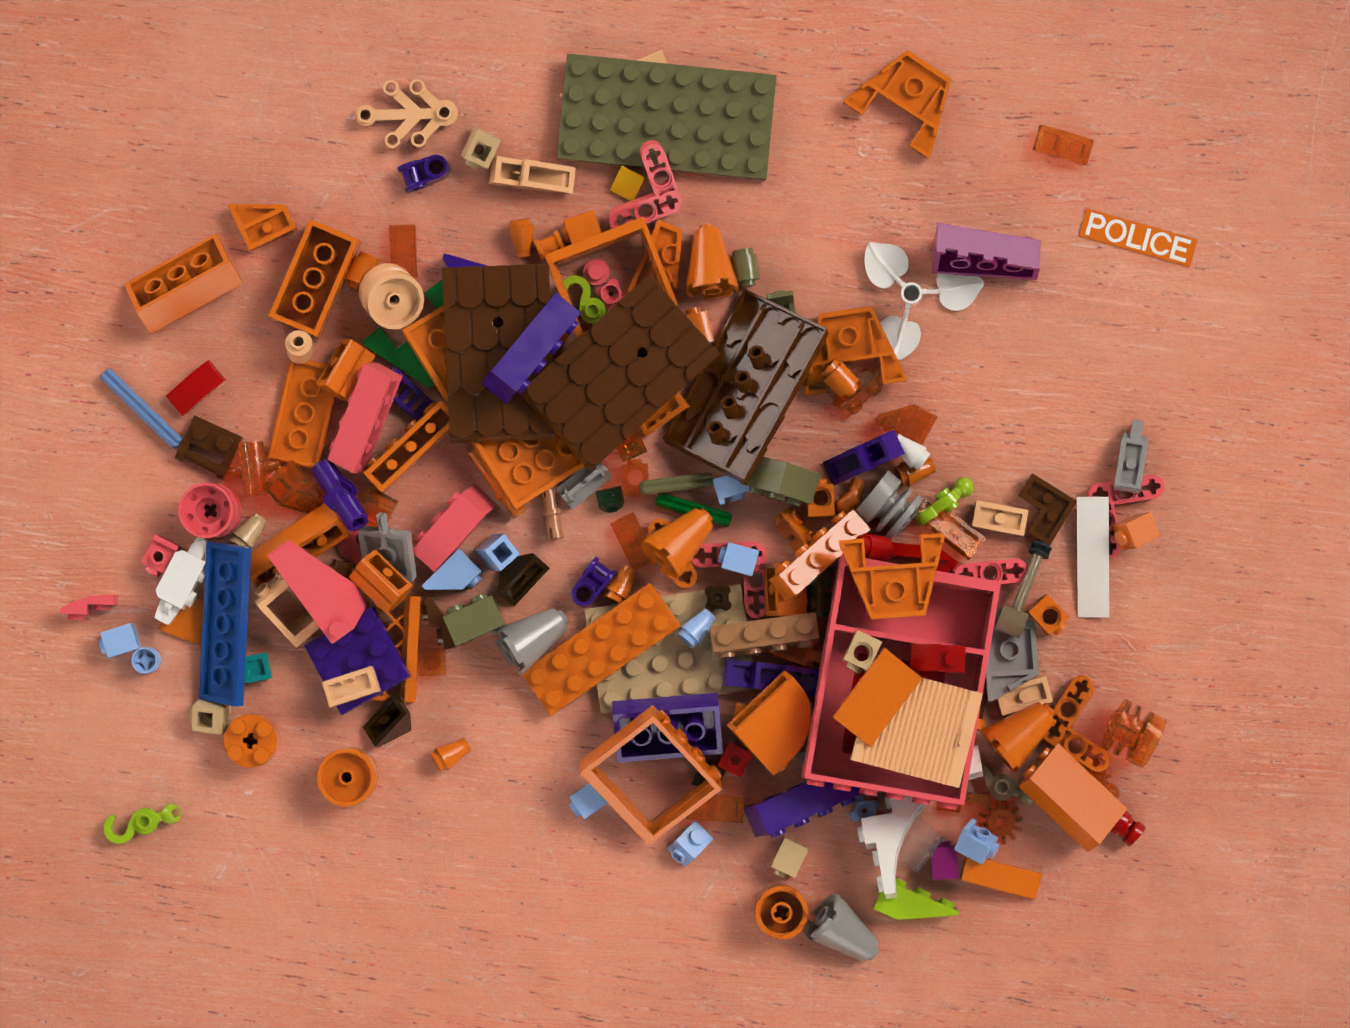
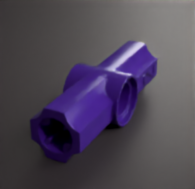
(340, 495)

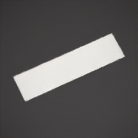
(1093, 556)

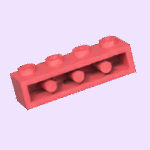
(364, 417)

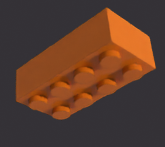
(314, 278)

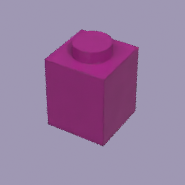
(944, 862)

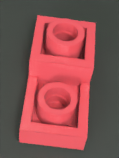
(82, 607)

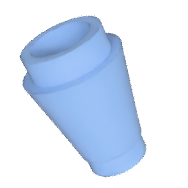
(696, 628)

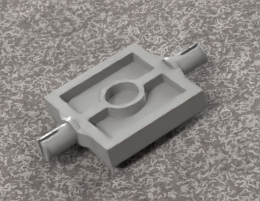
(391, 543)

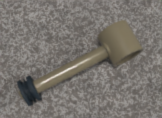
(1013, 618)

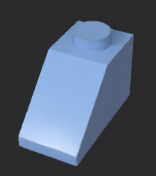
(455, 574)

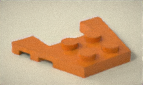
(913, 88)
(854, 337)
(894, 589)

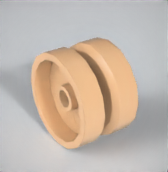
(391, 296)

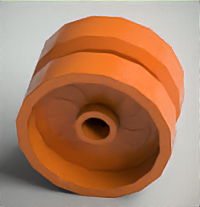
(363, 774)

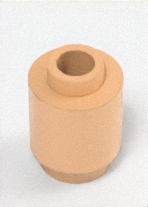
(299, 347)

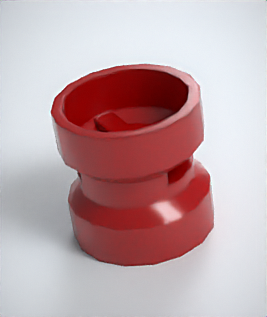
(1128, 829)

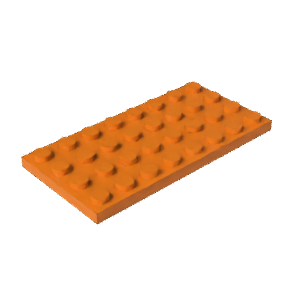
(518, 466)

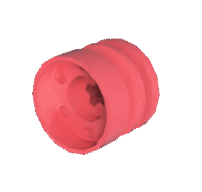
(195, 510)

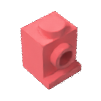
(162, 545)

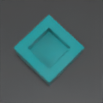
(257, 668)

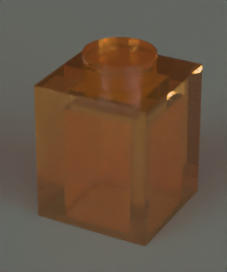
(375, 502)

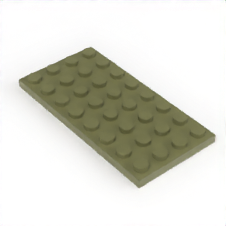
(699, 115)

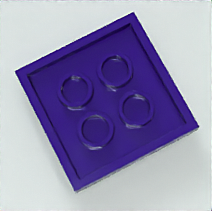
(360, 648)

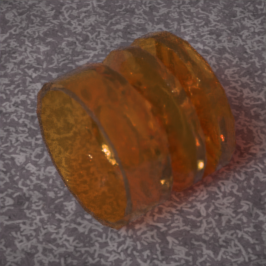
(1131, 732)

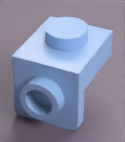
(689, 844)

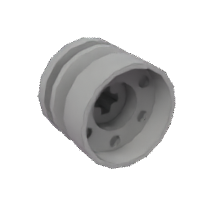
(889, 506)

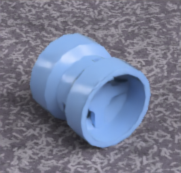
(143, 663)

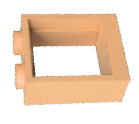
(298, 630)

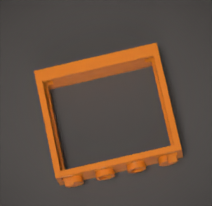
(599, 242)
(622, 805)

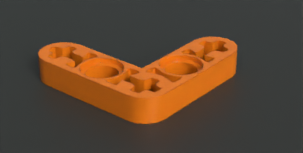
(1068, 734)

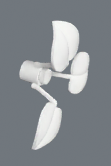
(885, 265)

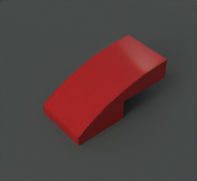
(195, 387)

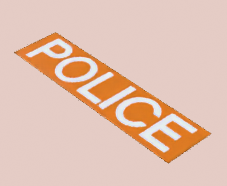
(1138, 237)

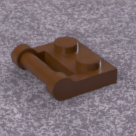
(212, 439)

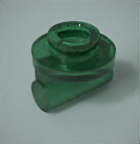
(610, 499)

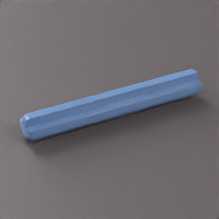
(141, 408)

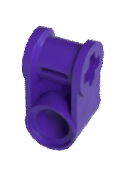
(422, 172)
(593, 581)

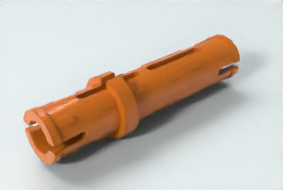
(480, 465)

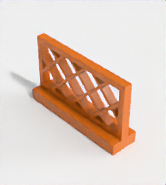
(410, 647)

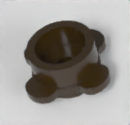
(723, 603)

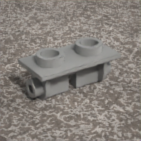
(583, 484)

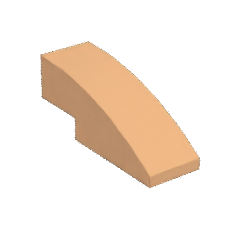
(532, 175)

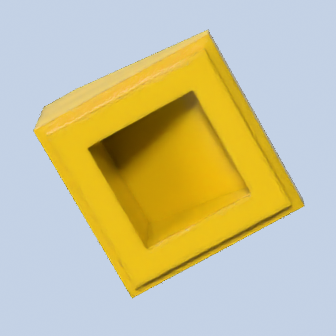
(627, 183)

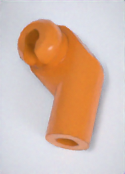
(851, 499)

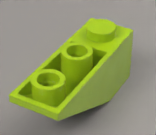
(913, 904)

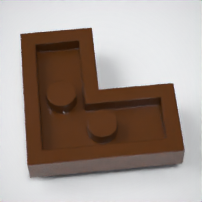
(1053, 508)

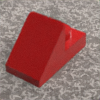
(938, 658)

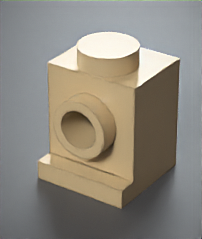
(489, 146)
(210, 724)

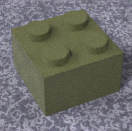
(783, 481)
(474, 620)

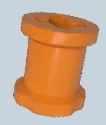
(548, 244)

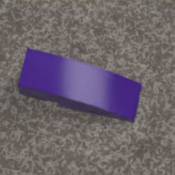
(863, 457)

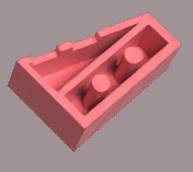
(452, 526)

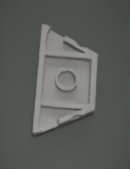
(1010, 660)

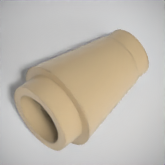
(249, 531)

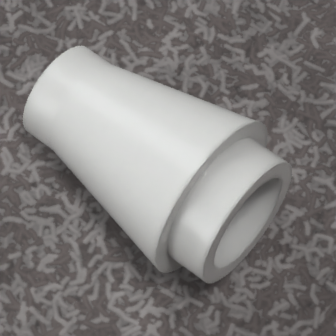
(915, 454)

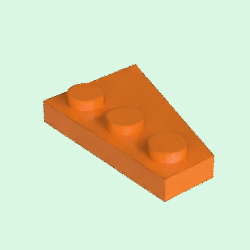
(668, 246)

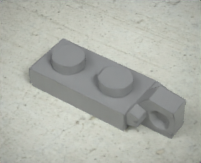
(1131, 460)

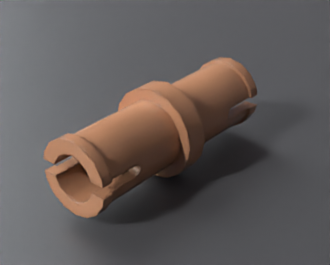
(551, 514)

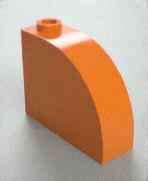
(775, 723)

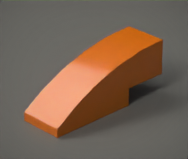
(1001, 877)

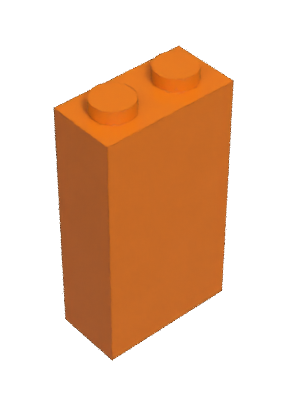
(1072, 796)

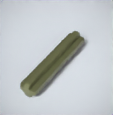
(676, 483)

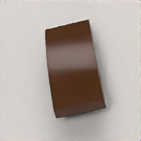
(434, 615)

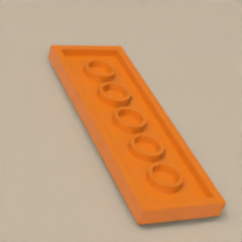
(601, 649)

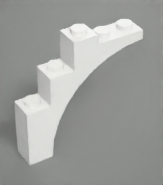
(888, 831)

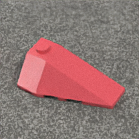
(326, 595)

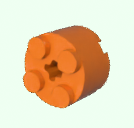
(240, 750)
(795, 916)

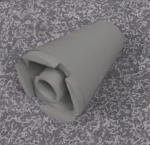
(530, 637)
(841, 930)

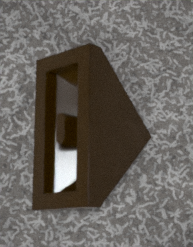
(520, 577)
(388, 722)

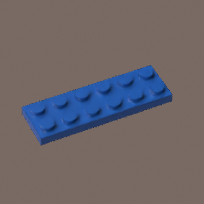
(225, 623)

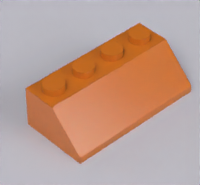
(183, 283)

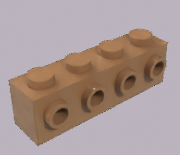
(763, 635)

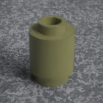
(745, 267)

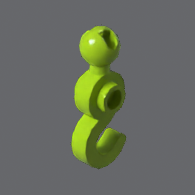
(591, 308)
(946, 500)
(143, 821)

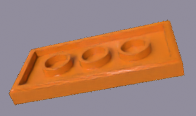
(302, 416)

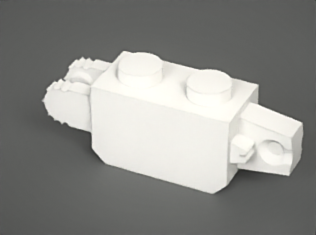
(180, 581)

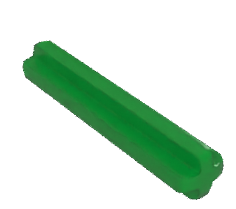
(684, 506)

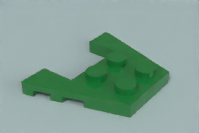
(404, 356)

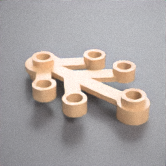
(411, 114)

